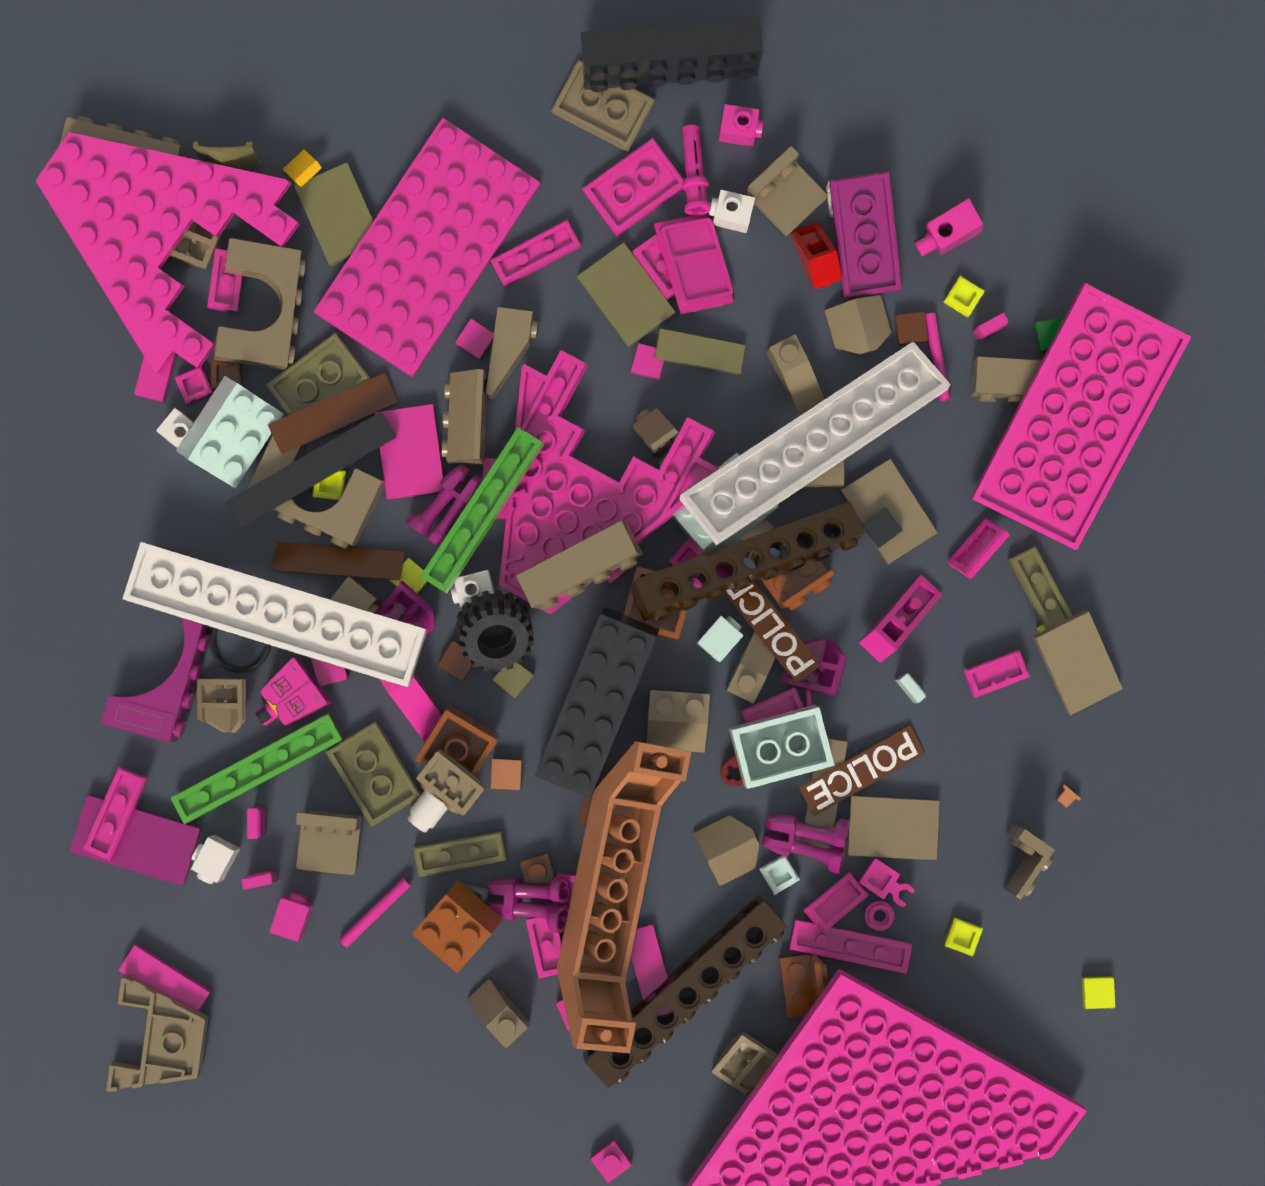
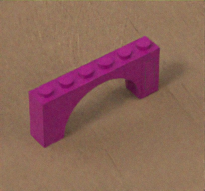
(162, 710)

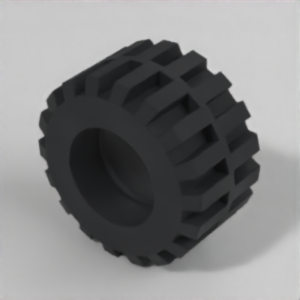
(499, 650)

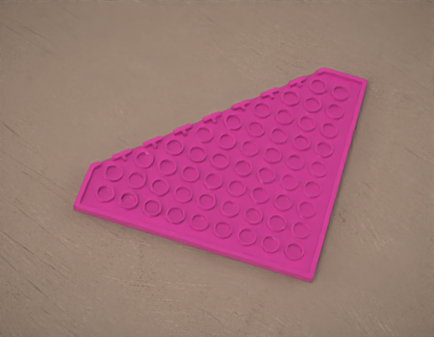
(884, 1101)

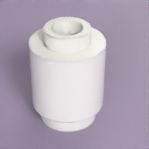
(427, 811)

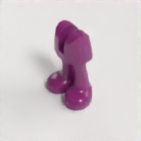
(451, 488)
(789, 844)
(515, 891)

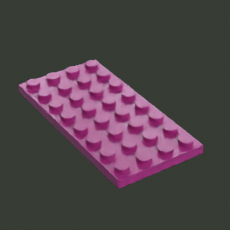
(427, 247)
(1080, 416)

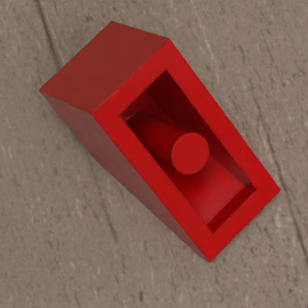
(817, 255)

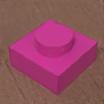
(611, 1160)

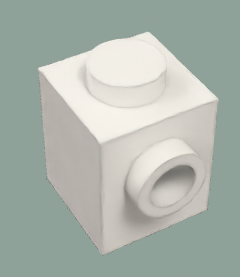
(732, 211)
(175, 427)
(471, 585)
(214, 859)

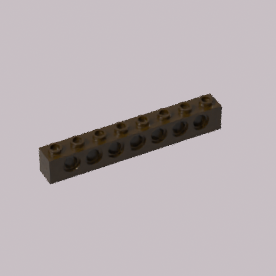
(840, 520)
(688, 974)

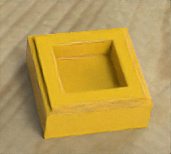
(302, 168)

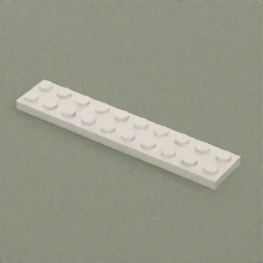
(814, 443)
(275, 614)

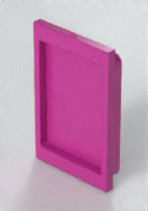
(694, 263)

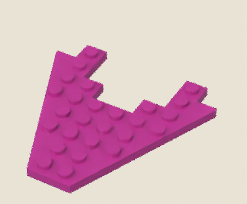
(131, 211)
(570, 501)

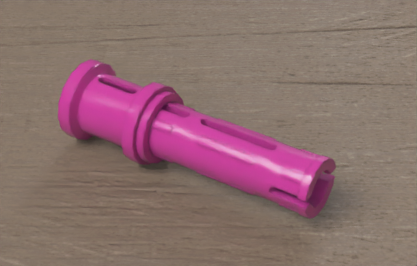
(695, 182)

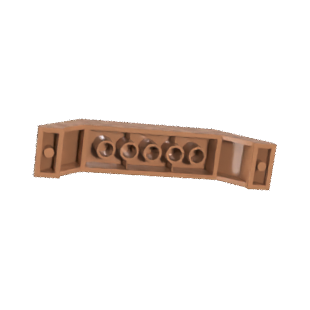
(610, 894)

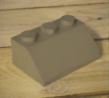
(465, 418)

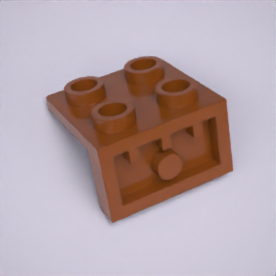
(791, 587)
(802, 982)

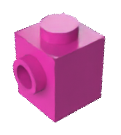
(740, 125)
(292, 916)

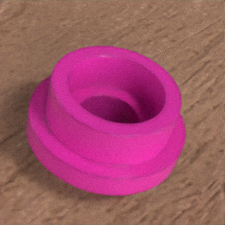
(885, 922)

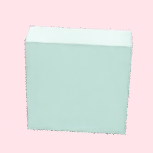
(910, 687)
(779, 874)

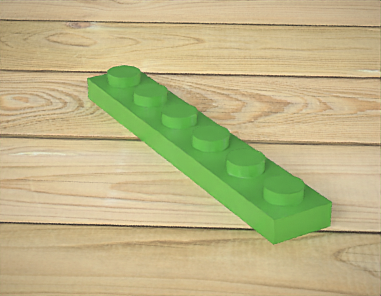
(482, 510)
(257, 768)

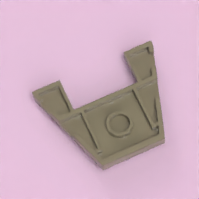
(171, 1041)

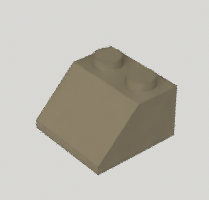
(678, 720)

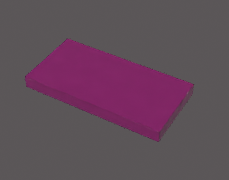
(865, 234)
(149, 846)

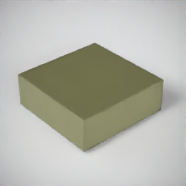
(514, 679)

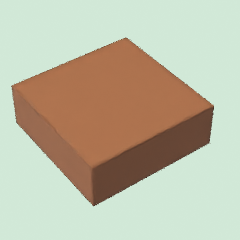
(506, 774)

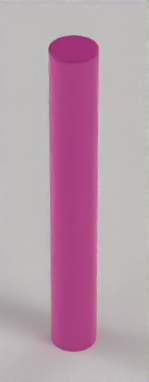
(936, 349)
(375, 912)

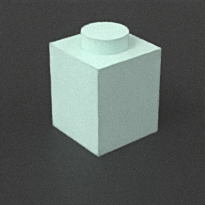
(721, 638)

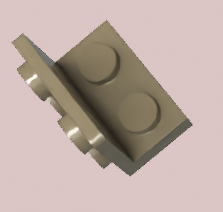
(786, 192)
(451, 783)
(328, 842)
(1038, 858)

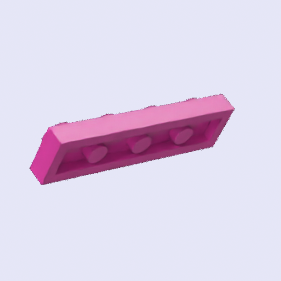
(851, 946)

